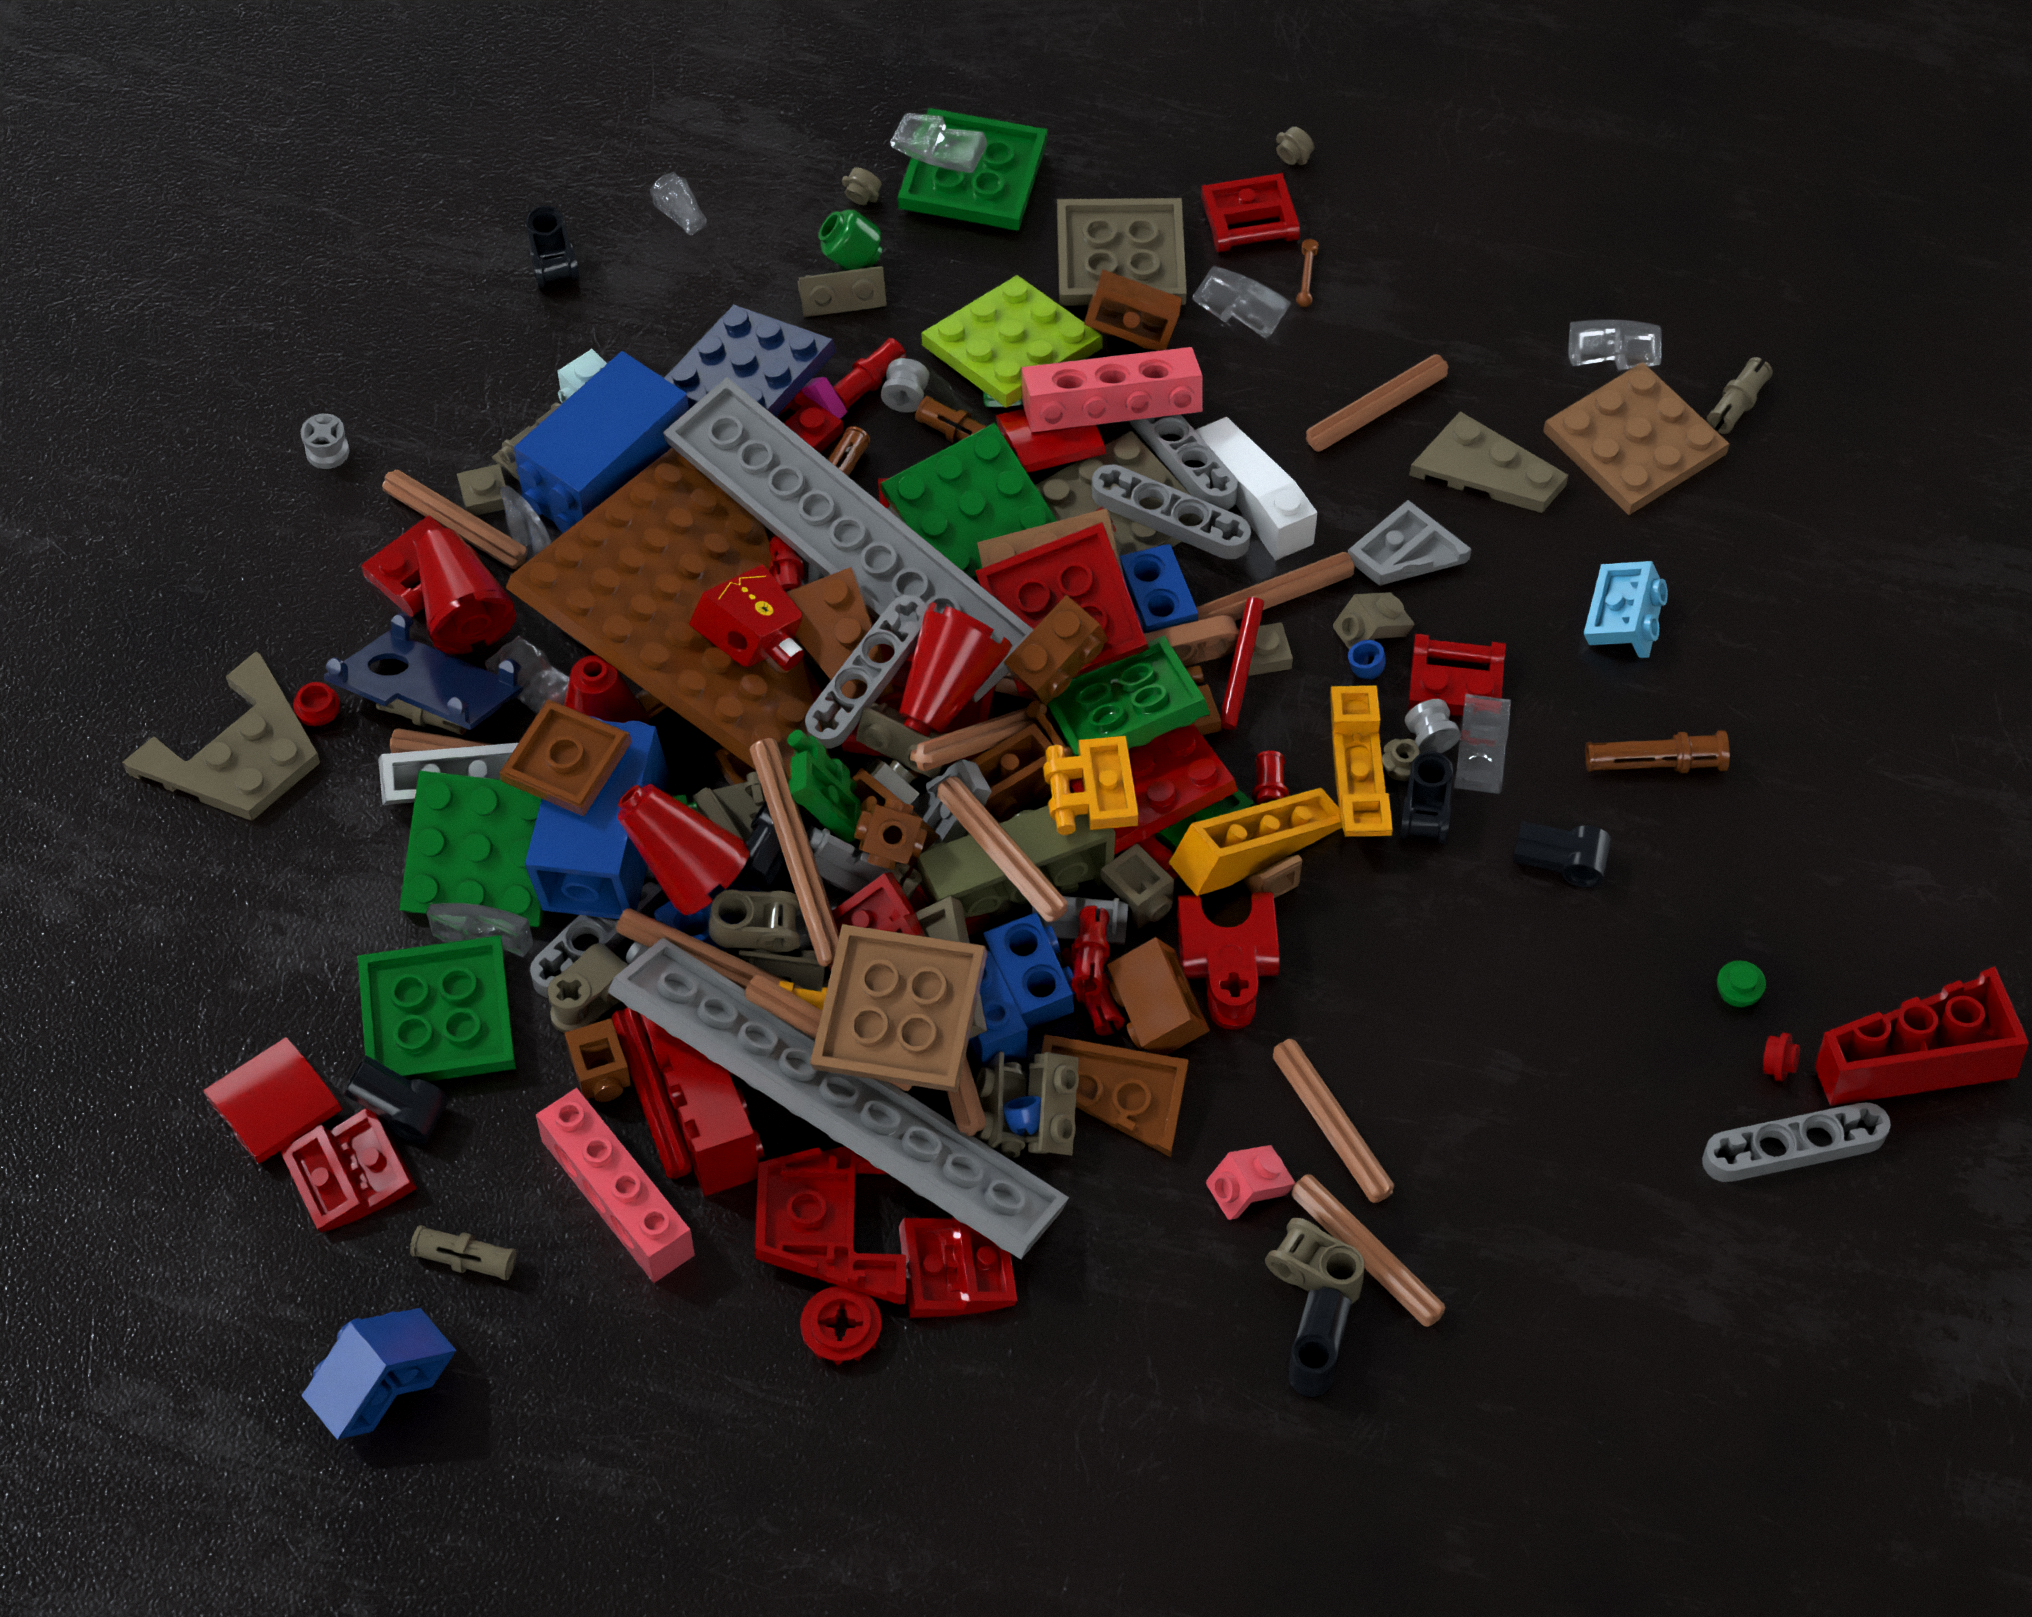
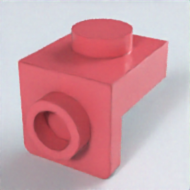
(1248, 1178)

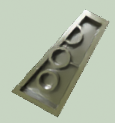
(973, 878)

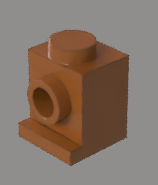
(598, 1060)

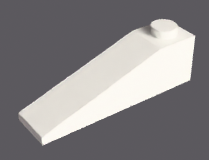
(1265, 492)
(401, 770)

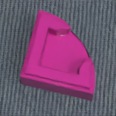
(823, 394)

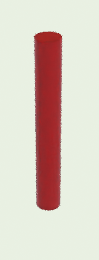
(1241, 663)

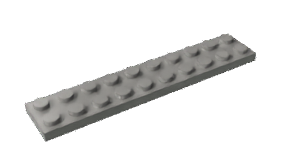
(827, 513)
(859, 1112)

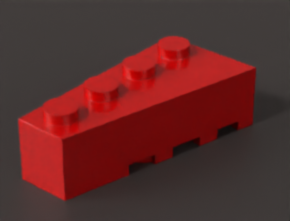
(1926, 1044)
(707, 1112)

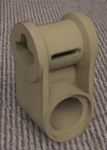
(759, 920)
(584, 989)
(1311, 1255)

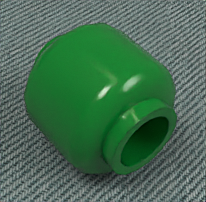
(850, 240)

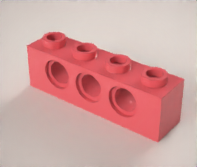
(1112, 389)
(615, 1185)

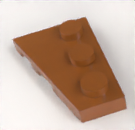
(835, 625)
(1127, 1088)

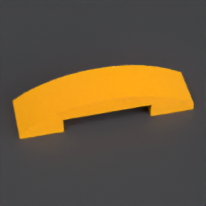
(1358, 762)

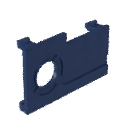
(430, 682)

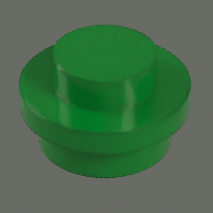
(1741, 983)

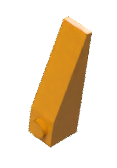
(1248, 840)

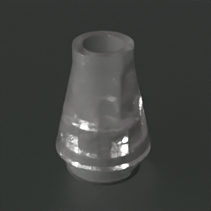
(675, 199)

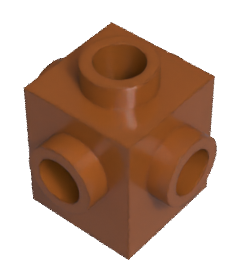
(871, 829)

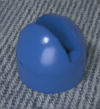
(1359, 657)
(1023, 1114)

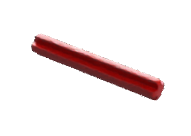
(651, 1093)

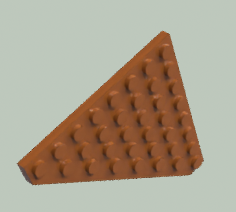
(630, 587)

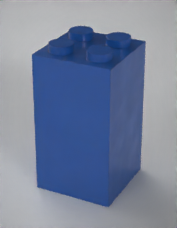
(597, 440)
(590, 860)

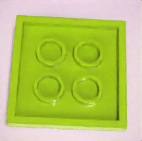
(1009, 331)

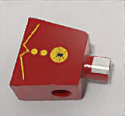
(750, 619)

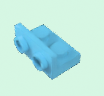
(1626, 606)

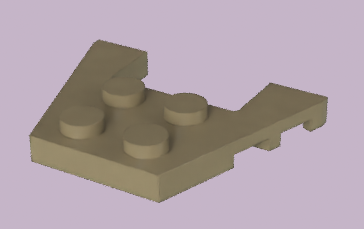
(248, 761)

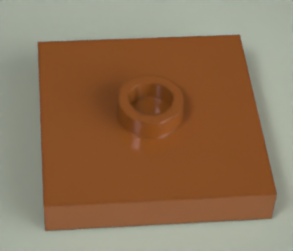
(565, 757)

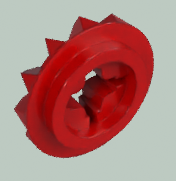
(825, 1309)

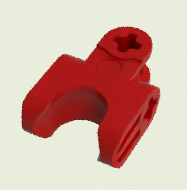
(1229, 956)

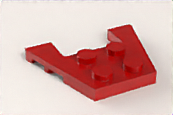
(809, 1222)

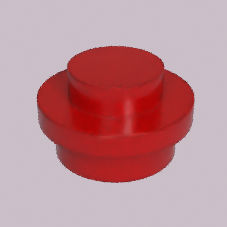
(316, 704)
(1781, 1056)

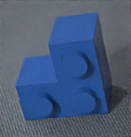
(372, 1366)

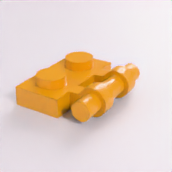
(1106, 781)

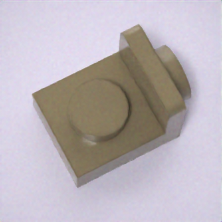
(1140, 885)

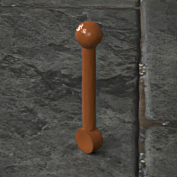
(1309, 249)
(1037, 711)

